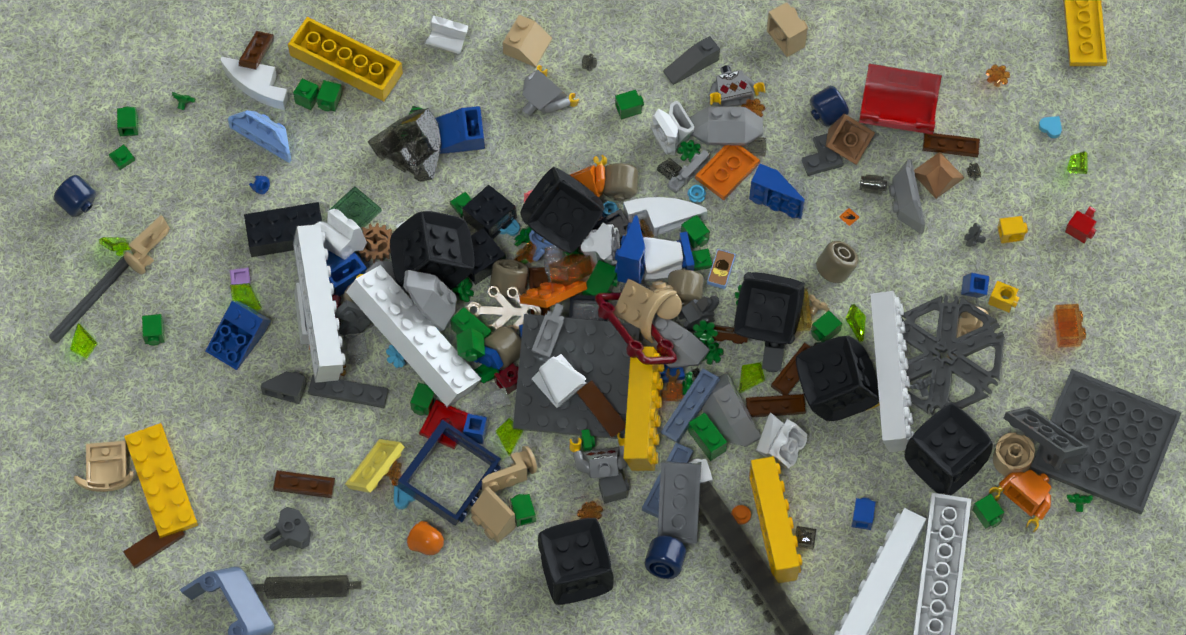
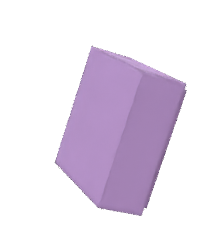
(240, 276)

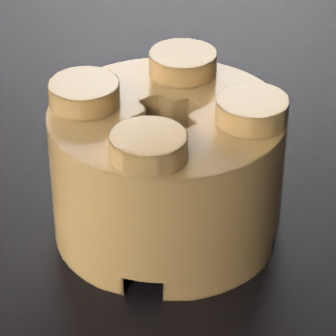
(1013, 454)

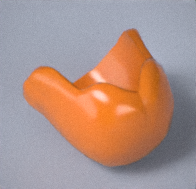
(425, 539)

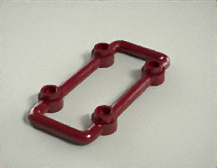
(635, 348)

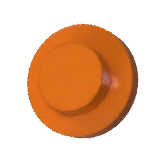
(741, 514)

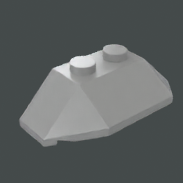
(726, 125)
(907, 198)
(431, 297)
(686, 346)
(730, 414)

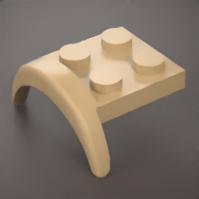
(639, 305)
(105, 467)

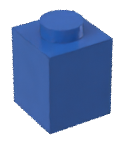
(975, 285)
(476, 428)
(863, 513)

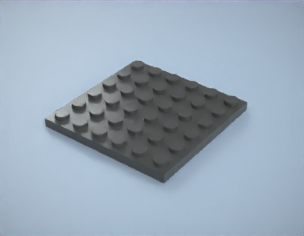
(592, 350)
(1123, 438)

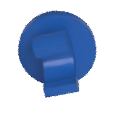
(260, 185)

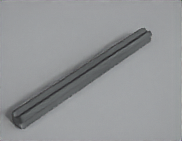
(84, 305)

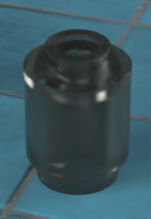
(873, 184)

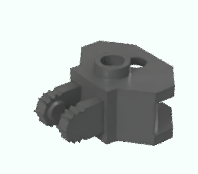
(699, 310)
(292, 530)

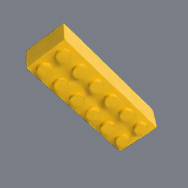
(345, 59)
(642, 413)
(774, 519)

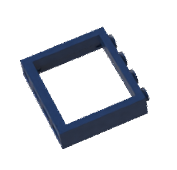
(467, 443)

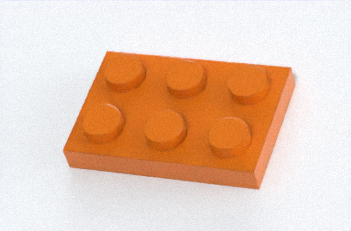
(727, 170)
(551, 293)

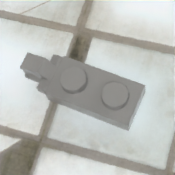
(689, 172)
(549, 332)

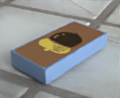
(721, 269)

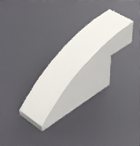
(256, 83)
(663, 213)

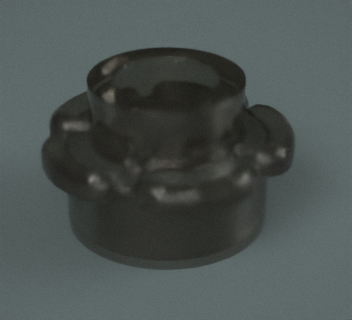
(589, 62)
(973, 171)

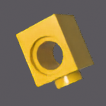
(1012, 229)
(1003, 289)

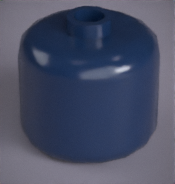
(828, 106)
(75, 196)
(665, 557)

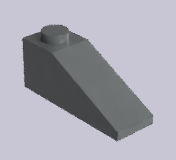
(693, 60)

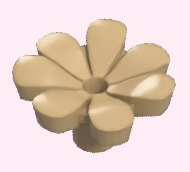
(816, 305)

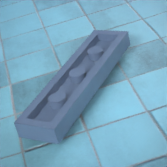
(690, 405)
(678, 454)

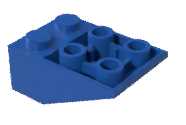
(461, 130)
(774, 191)
(631, 254)
(344, 271)
(237, 334)

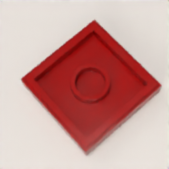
(450, 415)

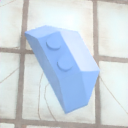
(262, 132)

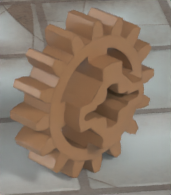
(378, 250)

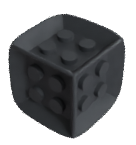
(562, 210)
(434, 246)
(769, 308)
(837, 378)
(948, 450)
(575, 561)

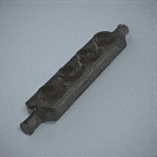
(307, 586)

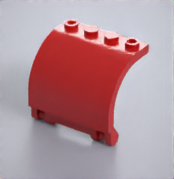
(900, 98)

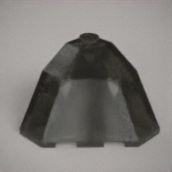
(411, 144)

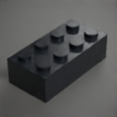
(275, 229)

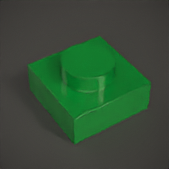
(121, 157)
(459, 202)
(701, 259)
(485, 373)
(586, 440)

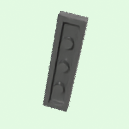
(349, 392)

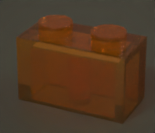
(570, 269)
(1068, 325)

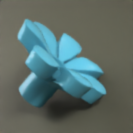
(395, 357)

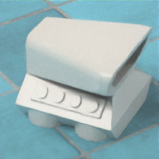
(446, 35)
(672, 127)
(342, 234)
(602, 244)
(661, 258)
(558, 380)
(781, 441)

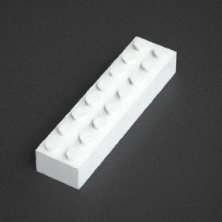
(318, 303)
(413, 335)
(891, 370)
(942, 565)
(882, 574)

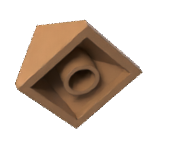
(848, 138)
(938, 175)

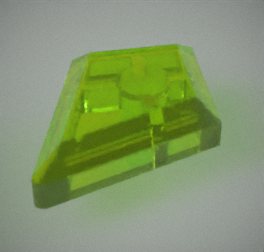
(1078, 163)
(115, 244)
(245, 294)
(856, 320)
(82, 342)
(751, 376)
(508, 435)

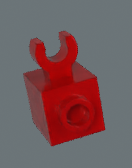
(1082, 225)

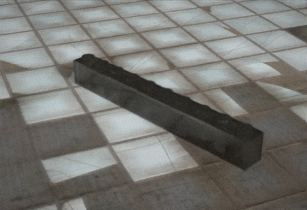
(748, 564)

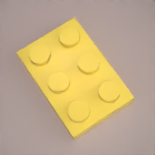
(375, 465)

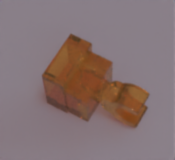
(673, 390)

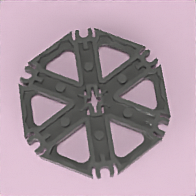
(961, 347)

